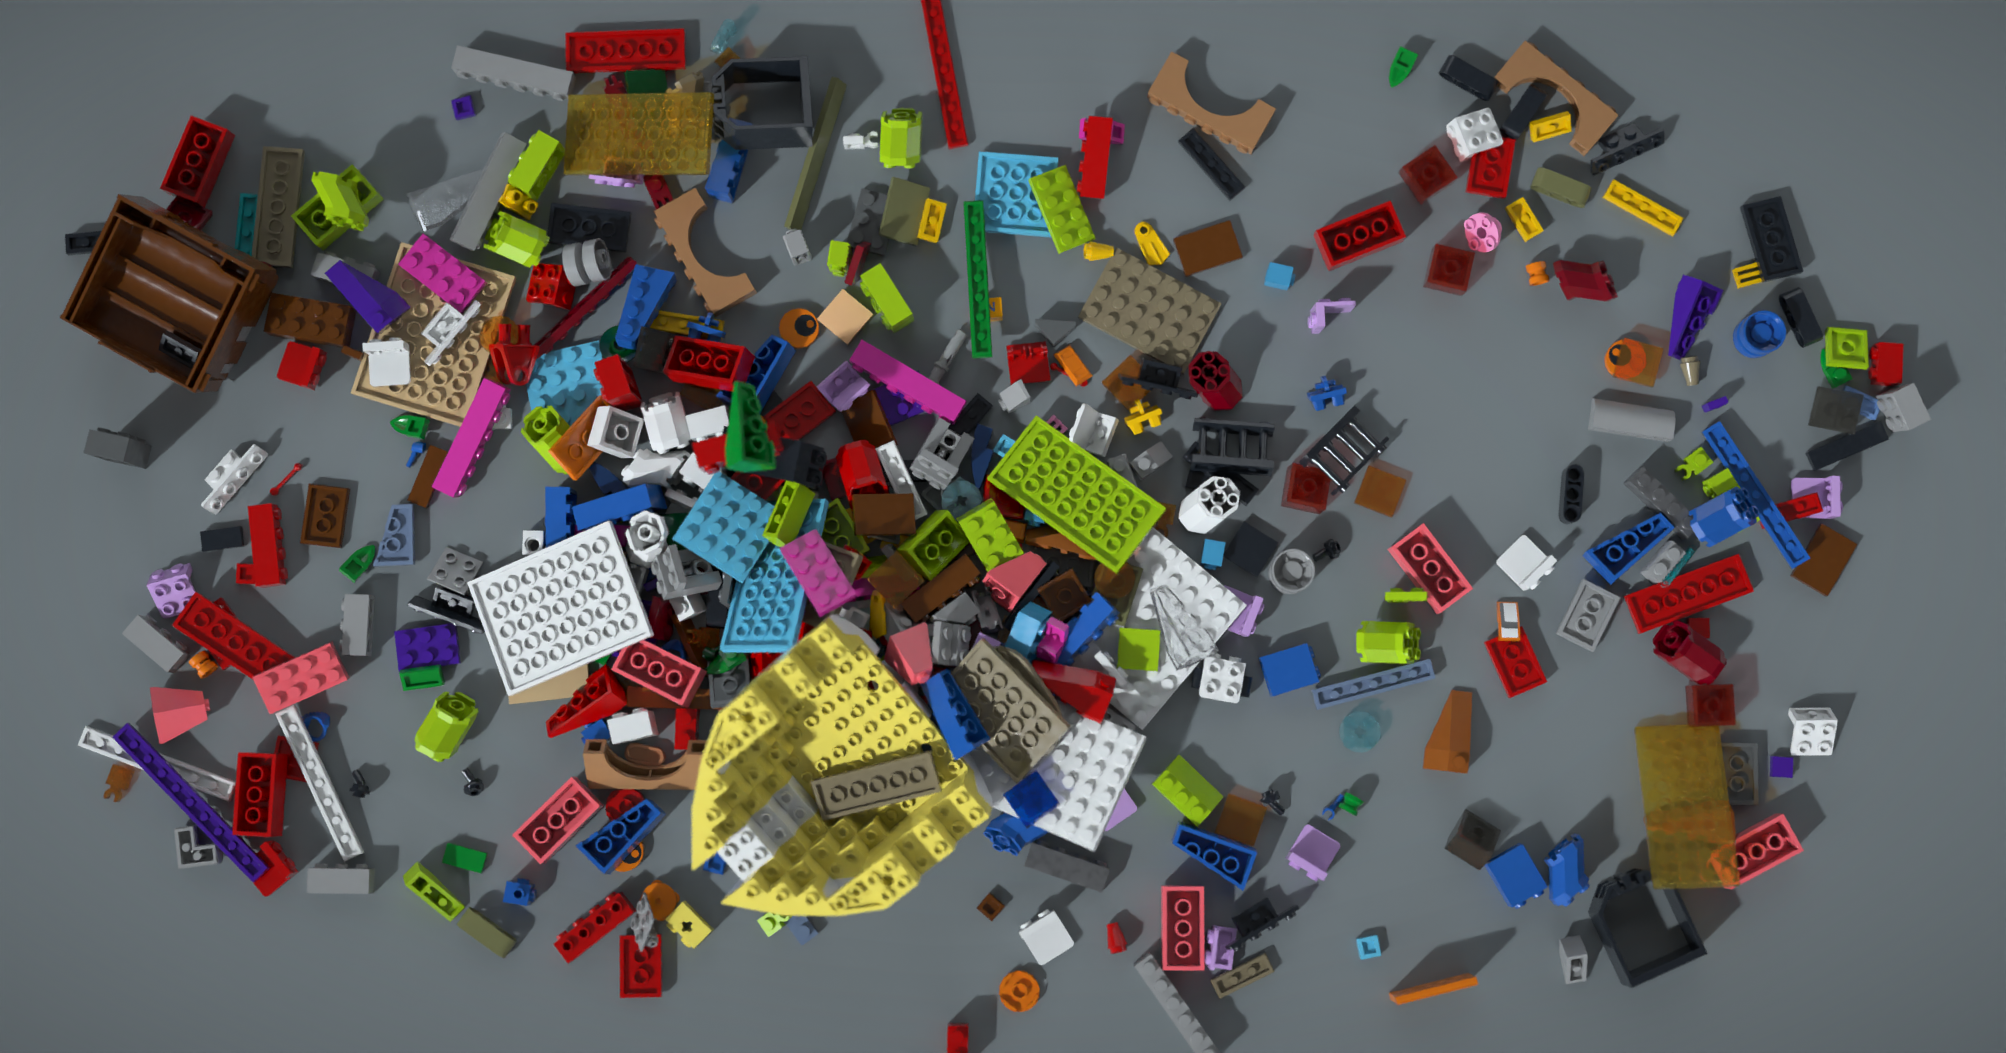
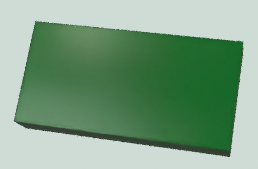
(422, 677)
(464, 857)

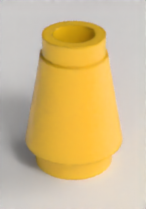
(1097, 251)

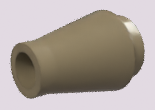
(1690, 368)

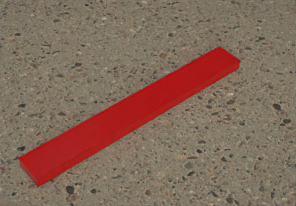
(944, 73)

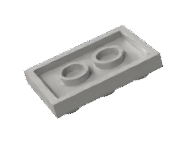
(1587, 615)

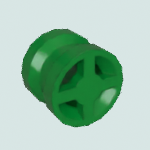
(1351, 804)

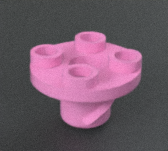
(1482, 232)

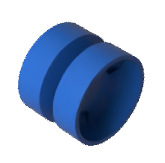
(1759, 334)

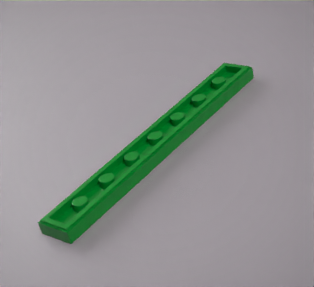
(977, 279)

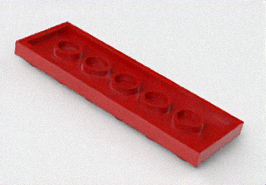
(625, 50)
(1688, 593)
(229, 637)

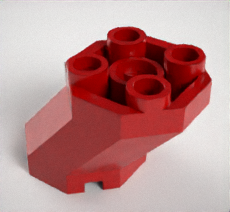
(860, 469)

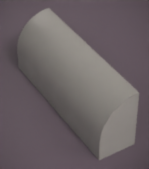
(1632, 420)

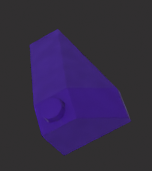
(371, 299)
(1691, 306)

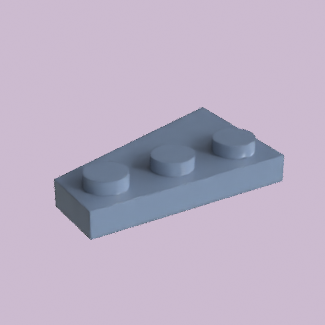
(398, 539)

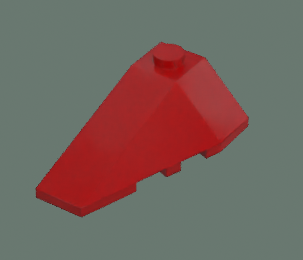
(1081, 688)
(595, 701)

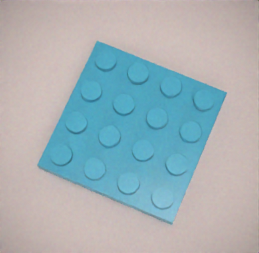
(1008, 194)
(566, 380)
(726, 527)

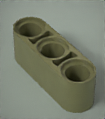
(1561, 187)
(486, 932)

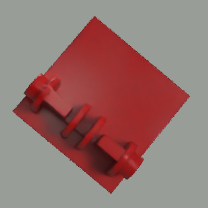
(1028, 362)

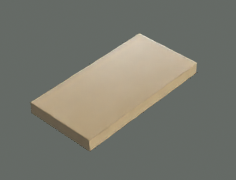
(556, 688)

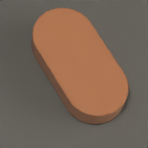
(644, 754)

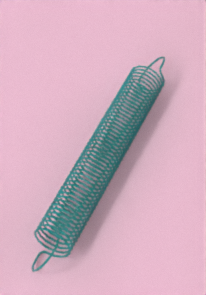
(1679, 568)

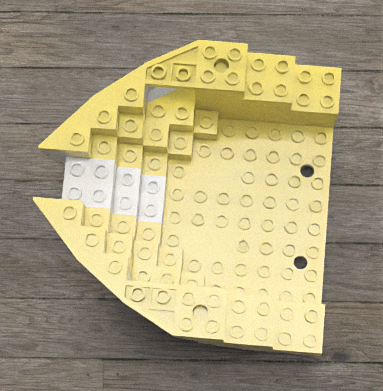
(809, 721)

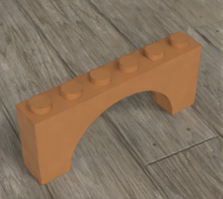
(1590, 112)
(1240, 130)
(678, 221)
(610, 771)

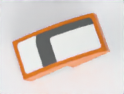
(1508, 621)

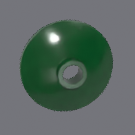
(608, 346)

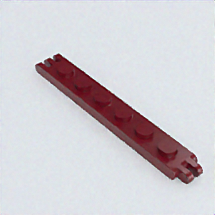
(655, 184)
(587, 304)

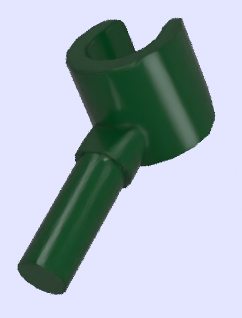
(709, 654)

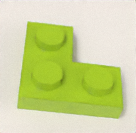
(1398, 595)

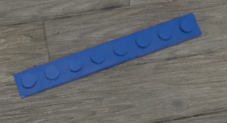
(1768, 512)

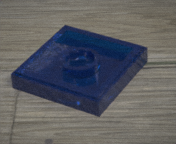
(1031, 799)

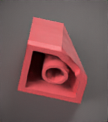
(1013, 579)
(910, 654)
(177, 711)

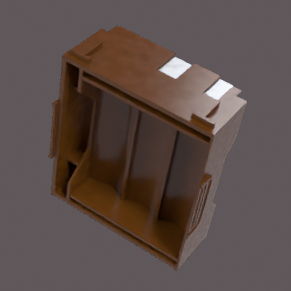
(165, 276)

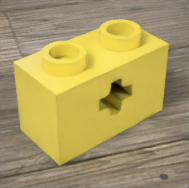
(700, 927)

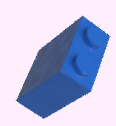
(1289, 669)
(1516, 876)

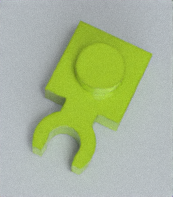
(1695, 462)
(773, 922)

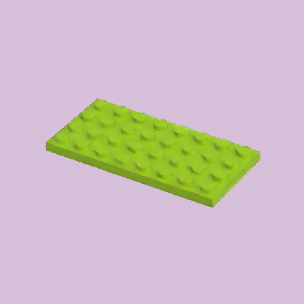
(1076, 494)

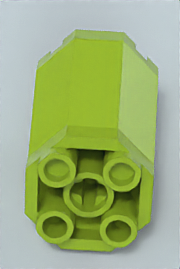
(901, 138)
(340, 200)
(516, 239)
(543, 430)
(1388, 642)
(446, 726)

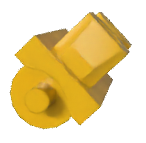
(518, 202)
(1151, 413)

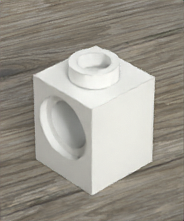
(529, 537)

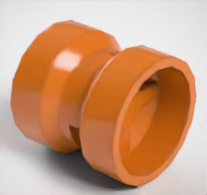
(1537, 273)
(203, 664)

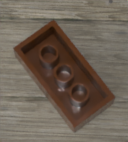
(310, 320)
(942, 589)

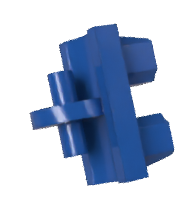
(696, 329)
(1318, 397)

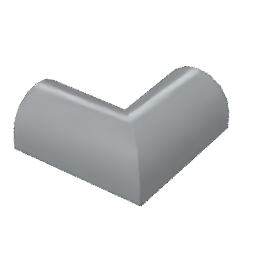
(190, 853)

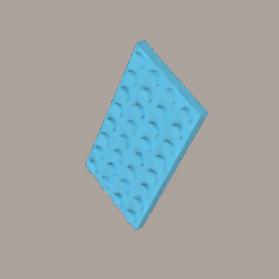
(770, 602)

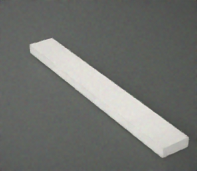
(198, 778)
(319, 783)

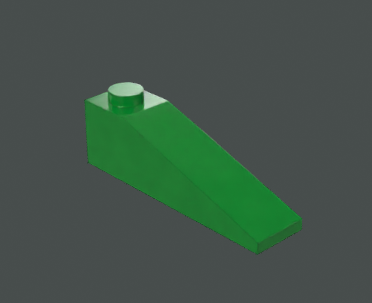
(747, 439)

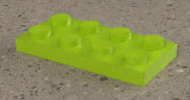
(1061, 209)

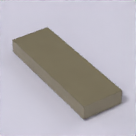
(1242, 975)

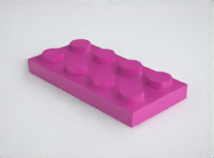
(442, 273)
(818, 572)

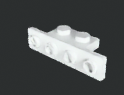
(445, 327)
(230, 476)
(1102, 662)

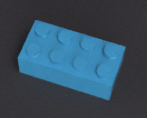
(1028, 630)

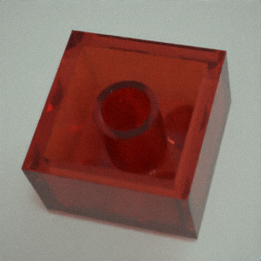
(1428, 174)
(1449, 269)
(1305, 489)
(1710, 705)

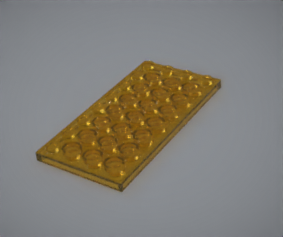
(639, 134)
(1686, 807)

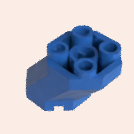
(1723, 516)
(1010, 834)
(1566, 871)

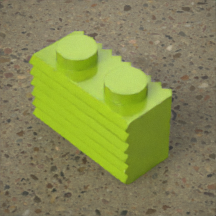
(839, 258)

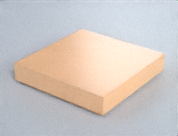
(845, 317)

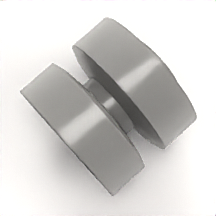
(586, 262)
(1291, 571)

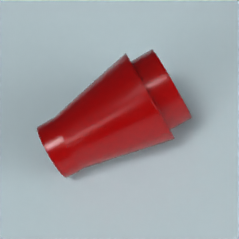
(1116, 939)

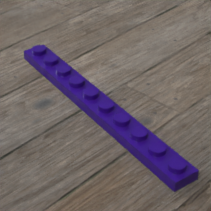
(191, 802)

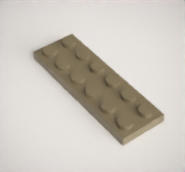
(276, 202)
(876, 785)

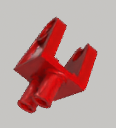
(514, 357)

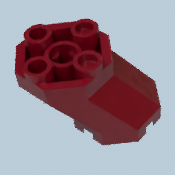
(1585, 280)
(1215, 381)
(1689, 652)

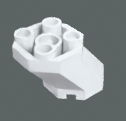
(666, 422)
(655, 468)
(1209, 505)
(646, 538)

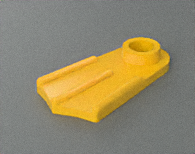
(1151, 245)
(877, 615)

